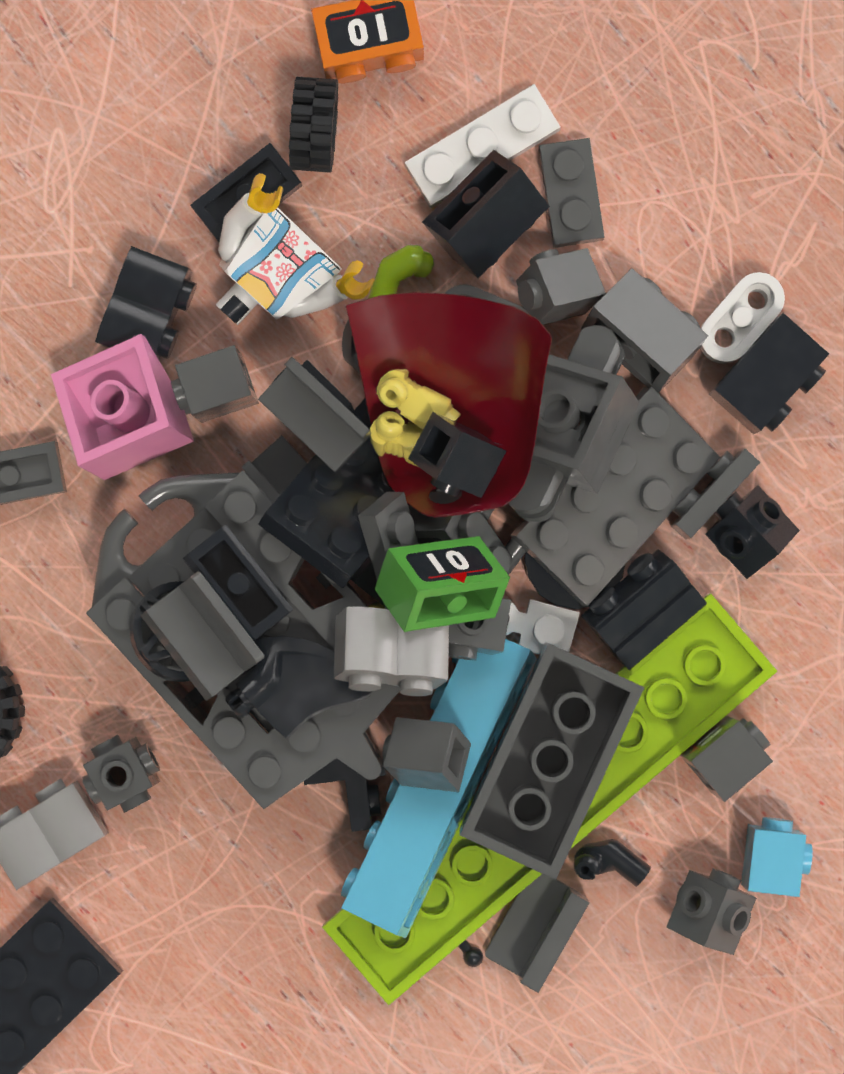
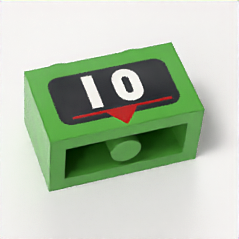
(441, 583)

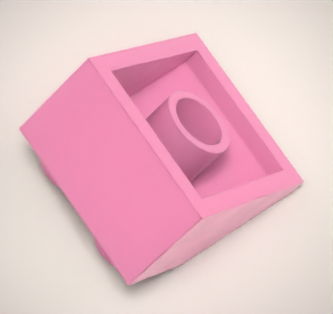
(120, 409)

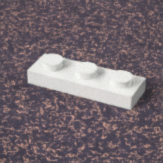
(506, 129)

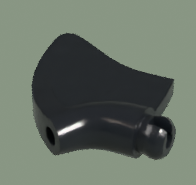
(291, 684)

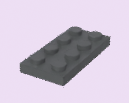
(598, 533)

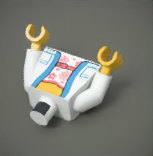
(278, 262)

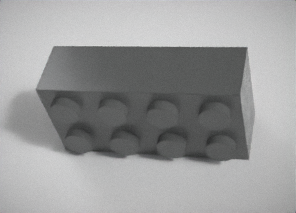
(550, 760)

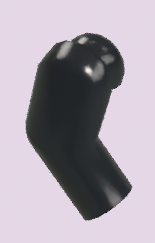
(607, 857)

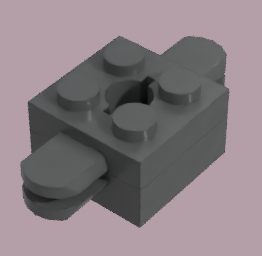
(572, 389)

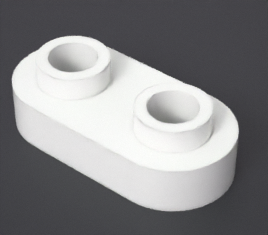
(741, 319)

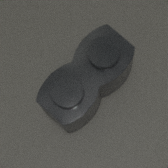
(146, 302)

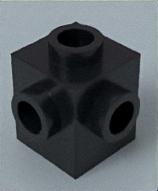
(751, 530)

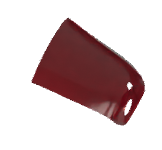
(478, 356)

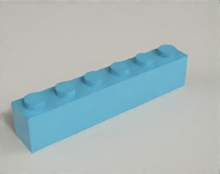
(422, 821)

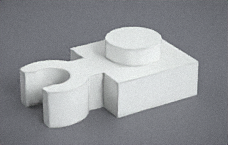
(543, 624)

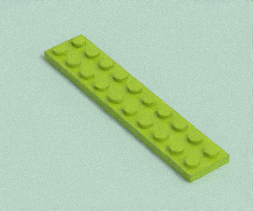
(687, 690)

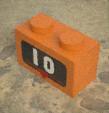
(367, 37)

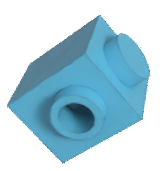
(775, 858)

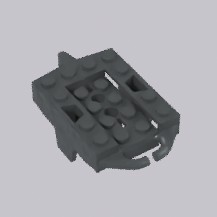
(258, 760)

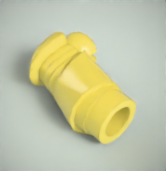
(413, 400)
(393, 436)

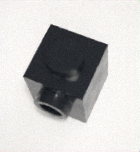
(456, 456)

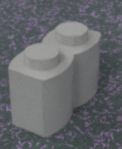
(377, 651)
(47, 832)

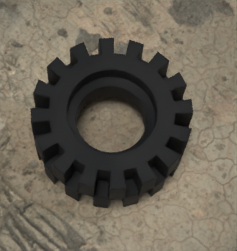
(313, 124)

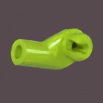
(401, 265)

